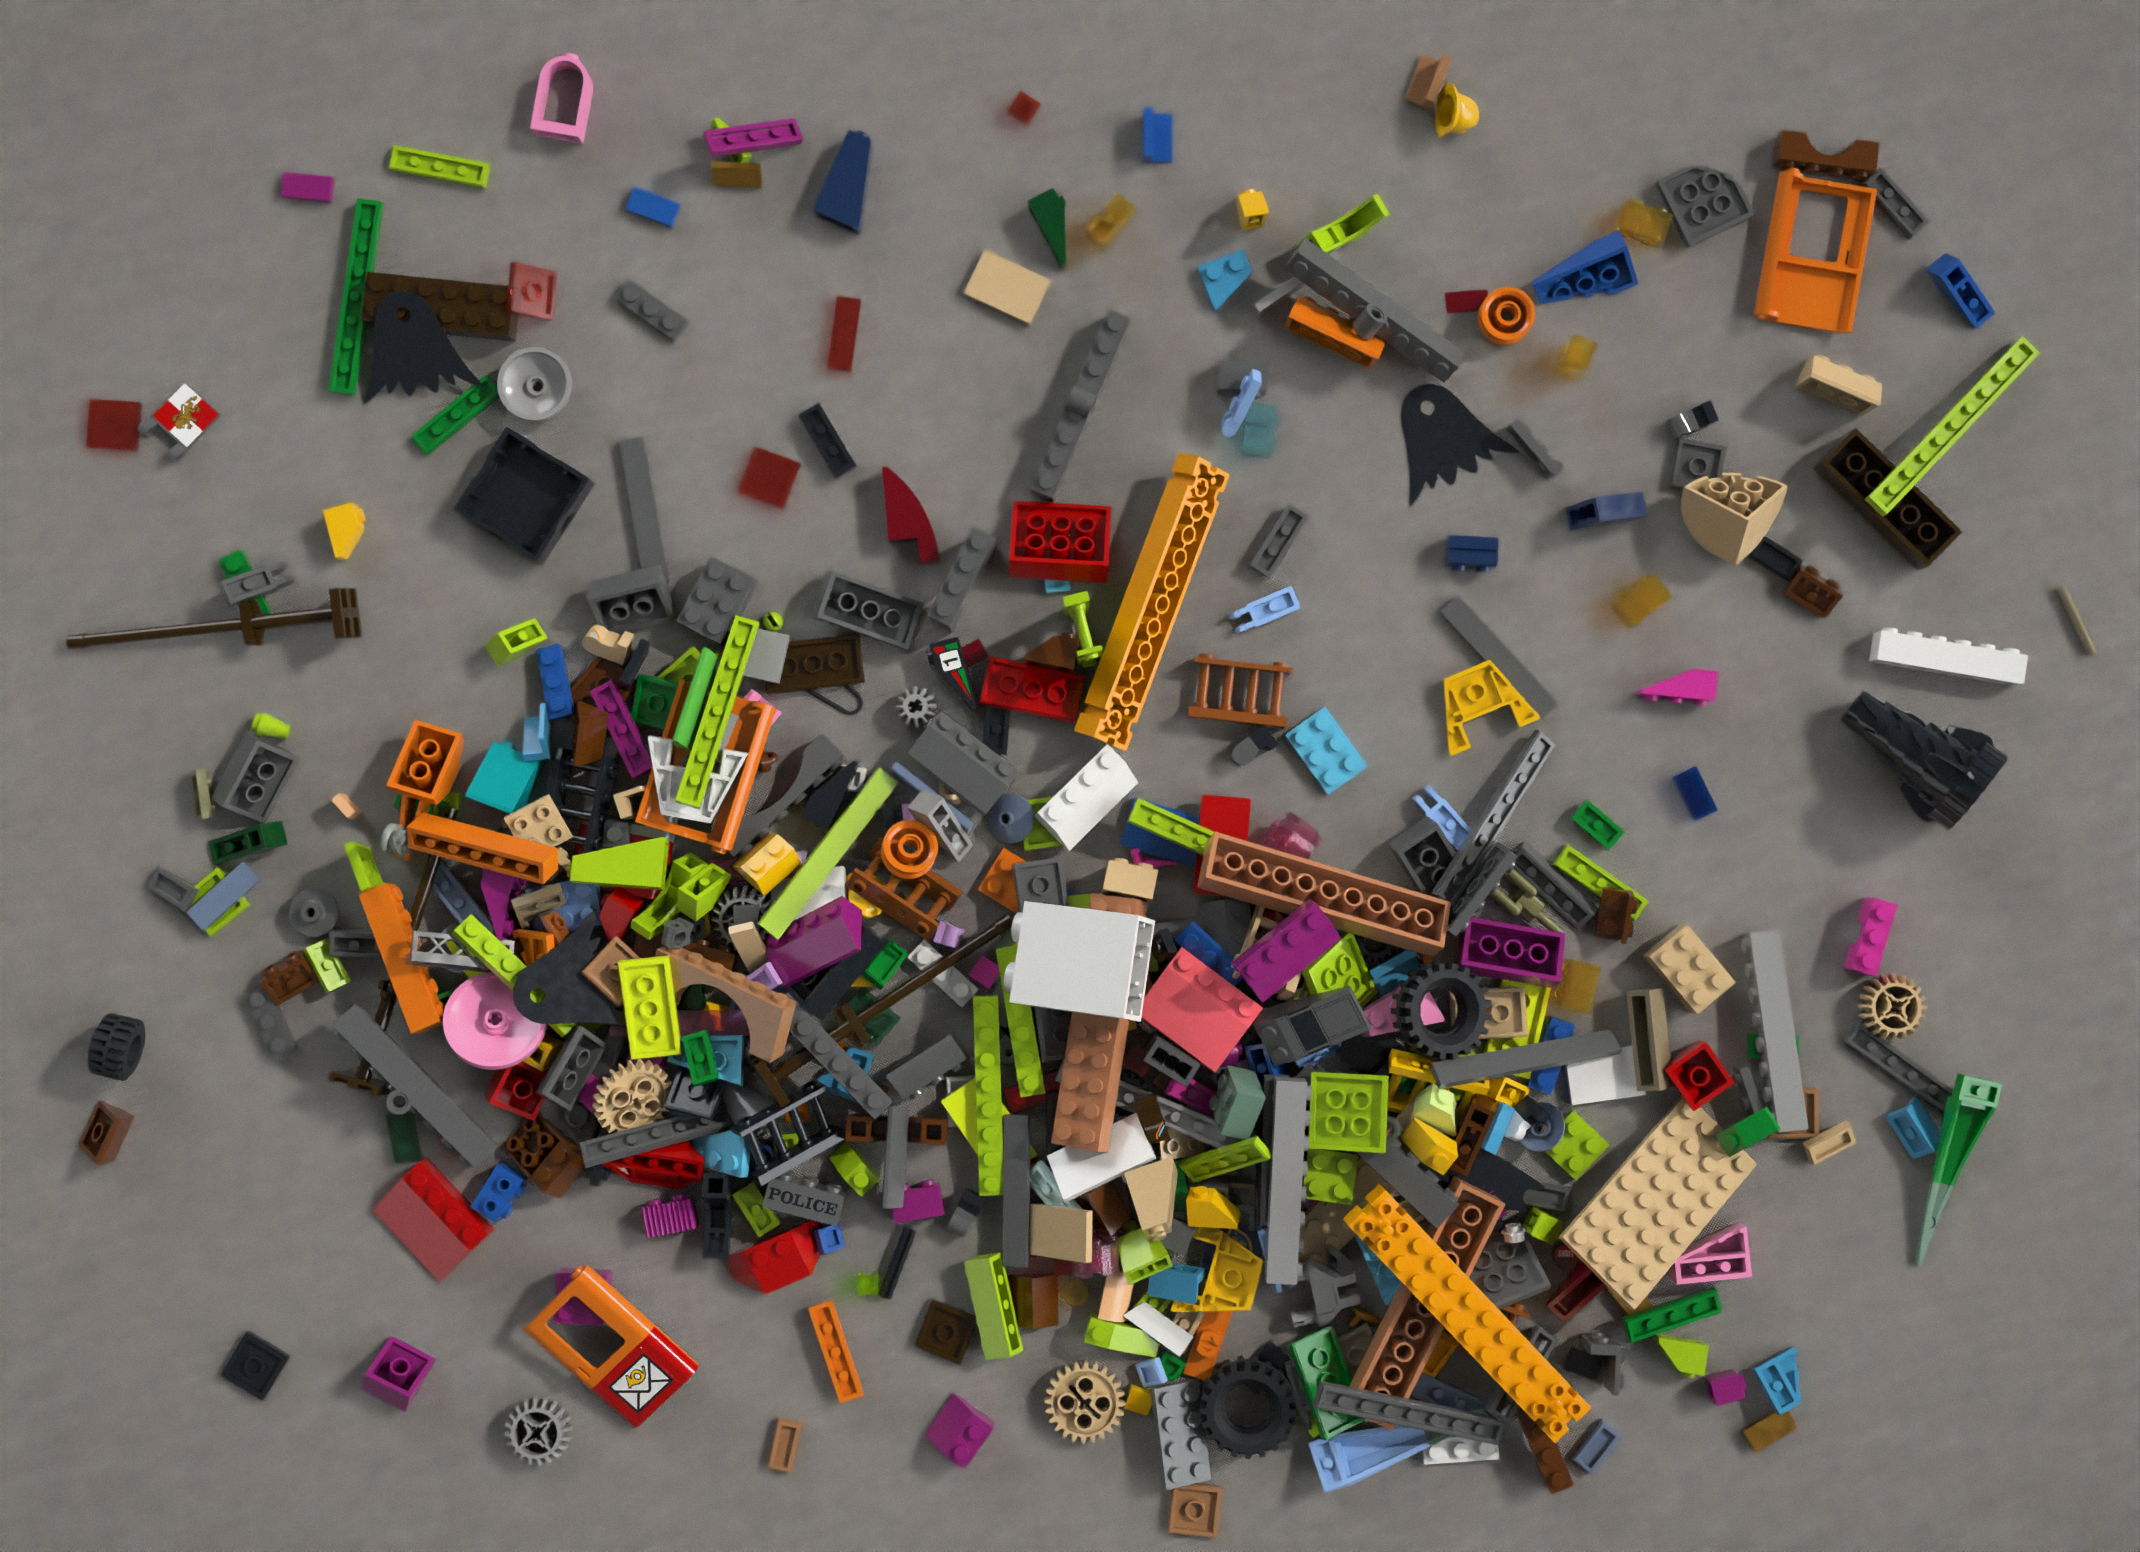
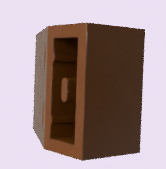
(545, 1155)

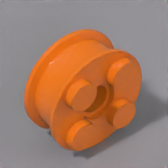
(1502, 331)
(905, 864)

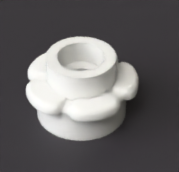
(1513, 1233)

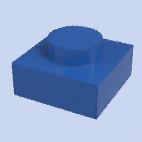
(829, 1239)

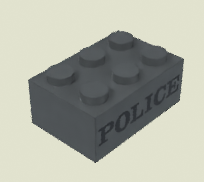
(716, 600)
(806, 1198)

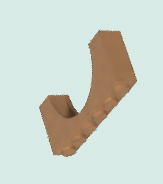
(766, 1011)

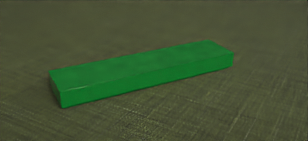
(456, 415)
(1672, 1314)

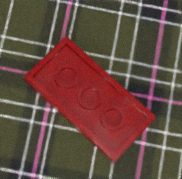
(1032, 689)
(1225, 816)

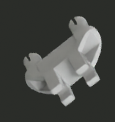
(1326, 1296)

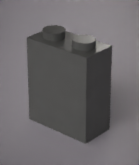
(1170, 1058)

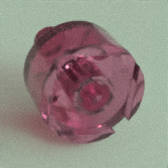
(1293, 836)
(1104, 1258)

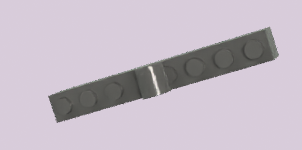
(1374, 311)
(1080, 405)
(414, 1084)
(1403, 1171)

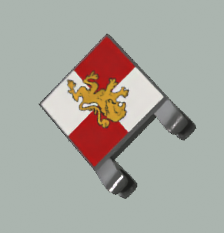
(184, 418)

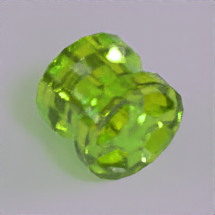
(868, 1284)

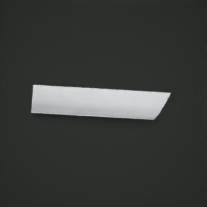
(1159, 1327)

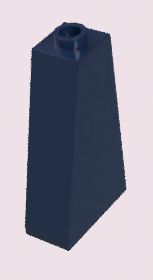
(846, 185)

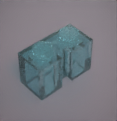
(1259, 430)

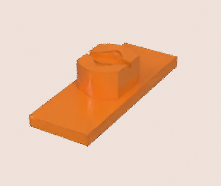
(1207, 1344)

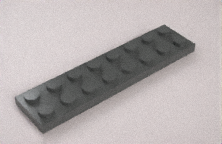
(1045, 883)

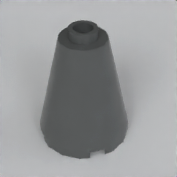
(745, 1102)

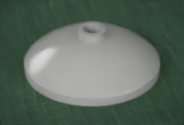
(523, 372)

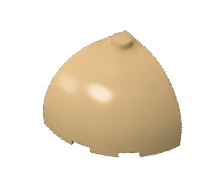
(1731, 512)

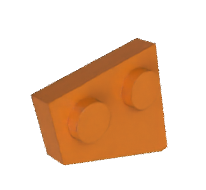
(534, 943)

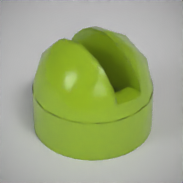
(778, 619)

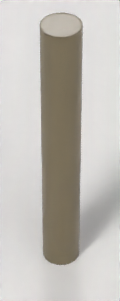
(2076, 620)

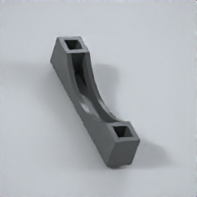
(817, 761)
(838, 1063)

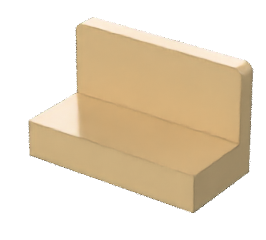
(627, 802)

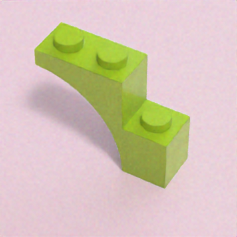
(1350, 226)
(664, 907)

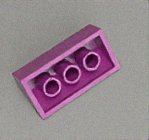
(816, 941)
(1286, 950)

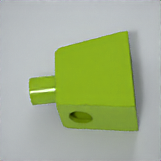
(1141, 1256)

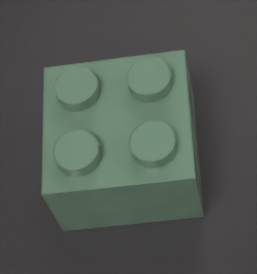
(1237, 1102)

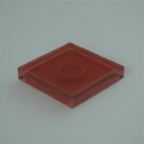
(531, 291)
(113, 425)
(769, 478)

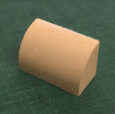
(1115, 1298)

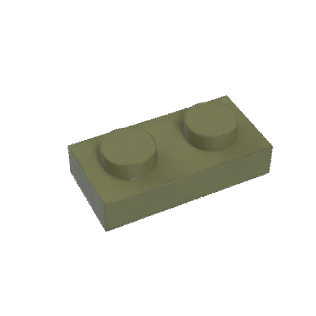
(201, 784)

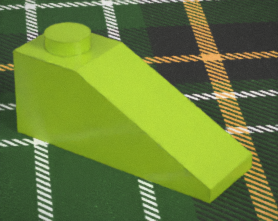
(1120, 1337)

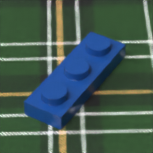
(555, 682)
(1207, 951)
(1545, 1079)

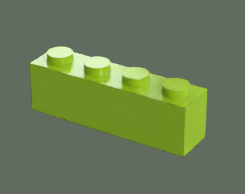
(993, 1306)

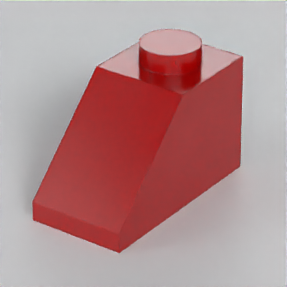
(618, 912)

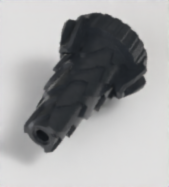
(1938, 768)

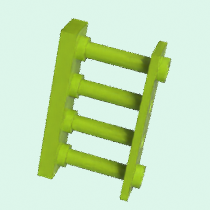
(1076, 607)

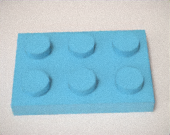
(1326, 751)

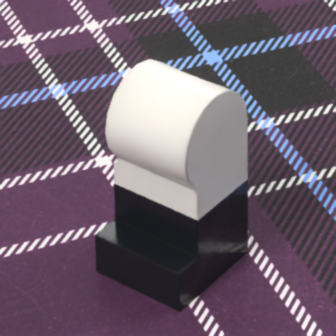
(1524, 1116)

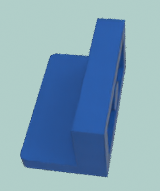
(1157, 137)

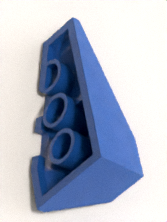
(1594, 269)

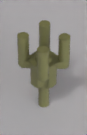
(1523, 901)

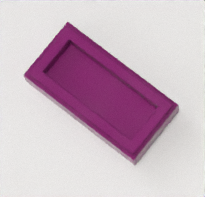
(307, 187)

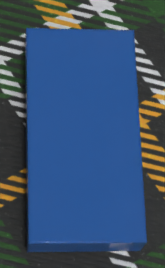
(653, 207)

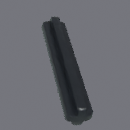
(897, 1263)

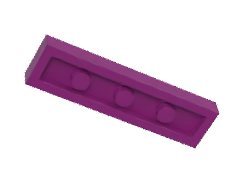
(752, 137)
(623, 729)

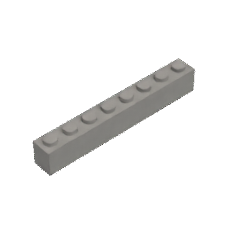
(1775, 1029)
(1286, 1180)

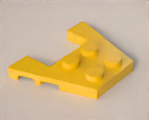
(1475, 694)
(1231, 1276)

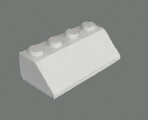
(1087, 797)

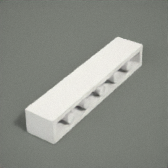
(1947, 657)

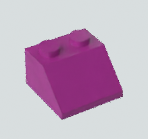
(397, 1374)
(960, 1430)

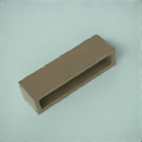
(1649, 1038)

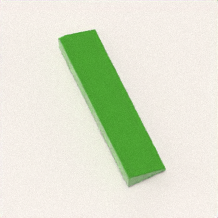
(696, 699)

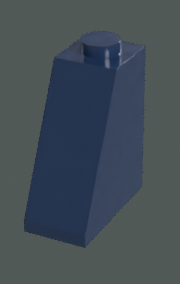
(1606, 510)

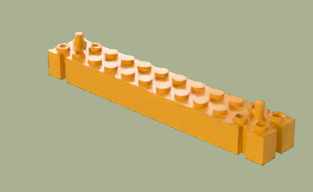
(1152, 601)
(1466, 1313)

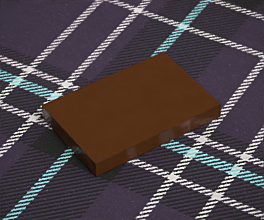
(596, 675)

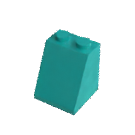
(505, 778)

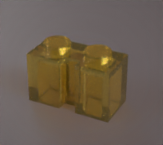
(1643, 222)
(1105, 230)
(1575, 358)
(1641, 601)
(1578, 986)

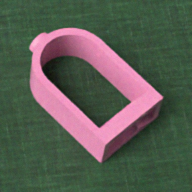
(558, 130)

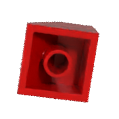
(1698, 1074)
(515, 1090)

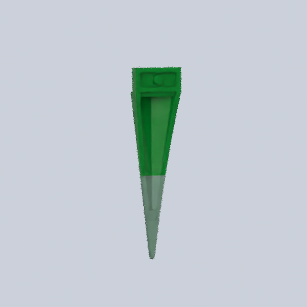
(1963, 1122)

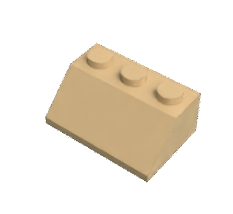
(1840, 385)

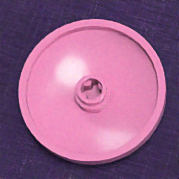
(487, 1026)

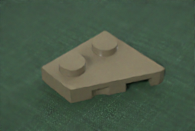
(538, 903)

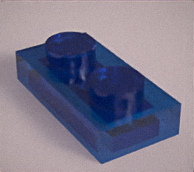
(1694, 793)

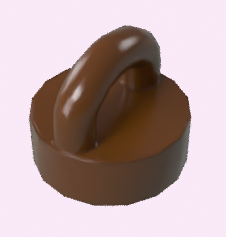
(766, 760)

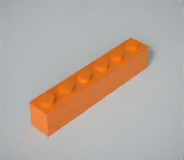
(482, 848)
(393, 936)

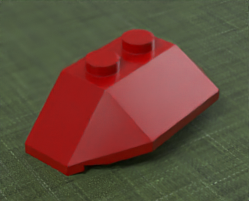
(663, 1167)
(777, 1259)

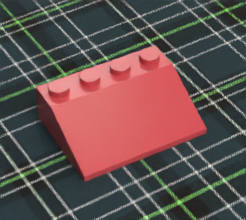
(1198, 1010)

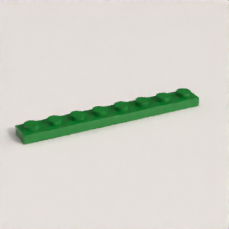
(350, 327)

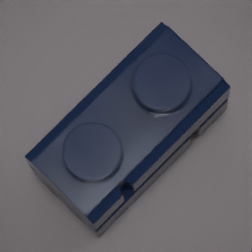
(1471, 552)

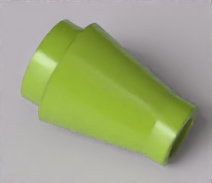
(270, 726)

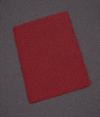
(1465, 300)
(974, 653)

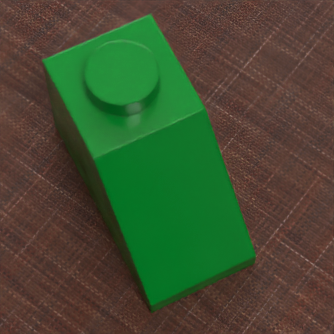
(1748, 1132)

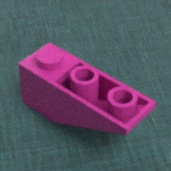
(1692, 685)

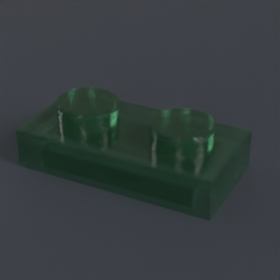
(404, 1137)

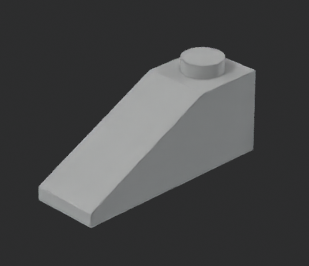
(937, 815)

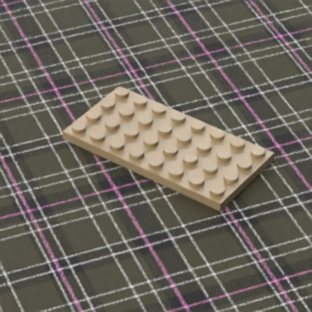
(1656, 1203)

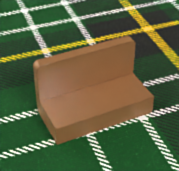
(1427, 81)

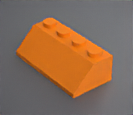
(1333, 332)

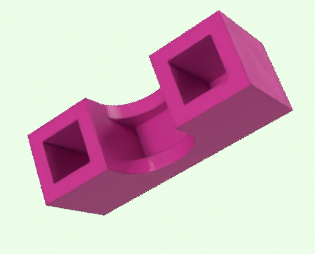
(1876, 922)

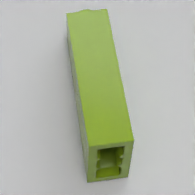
(625, 866)

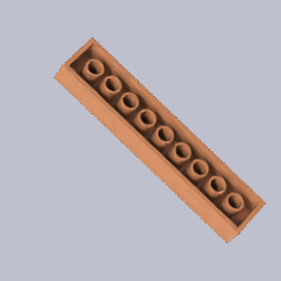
(1346, 898)
(1093, 1063)
(1408, 1327)

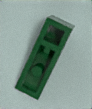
(1049, 216)
(248, 842)

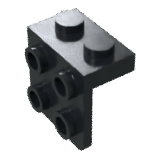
(1370, 1053)

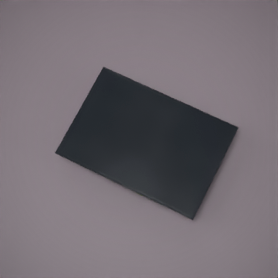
(1583, 1363)

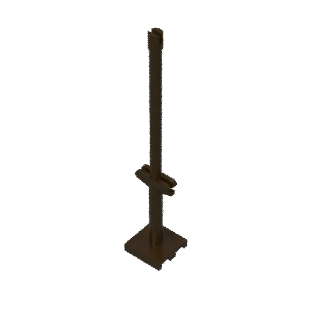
(252, 622)
(851, 1024)
(363, 1077)

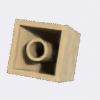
(1154, 1196)

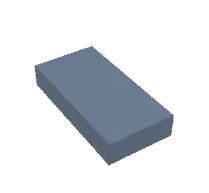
(1596, 1446)

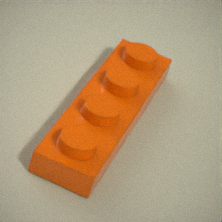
(836, 1351)

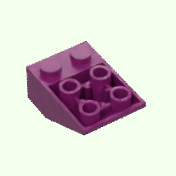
(498, 893)

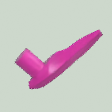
(1137, 858)

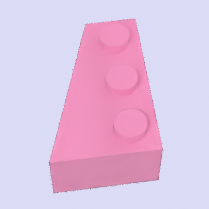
(1381, 1019)
(1714, 1257)

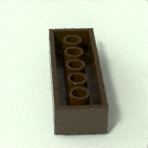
(460, 306)
(1915, 522)

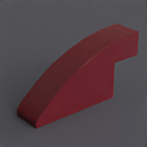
(907, 518)
(1575, 1292)

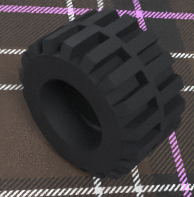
(116, 1046)

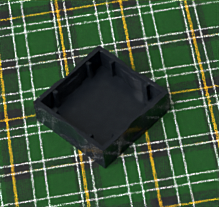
(524, 496)

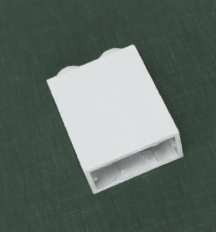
(1080, 960)

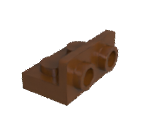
(1814, 591)
(1615, 914)
(288, 977)

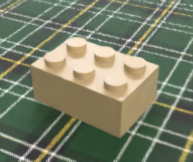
(1689, 969)

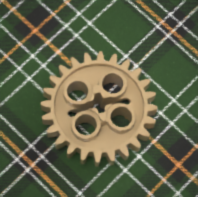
(640, 1102)
(1101, 1387)

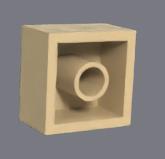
(1129, 880)

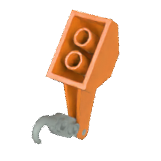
(424, 773)

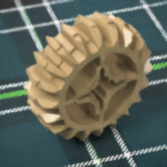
(1910, 997)

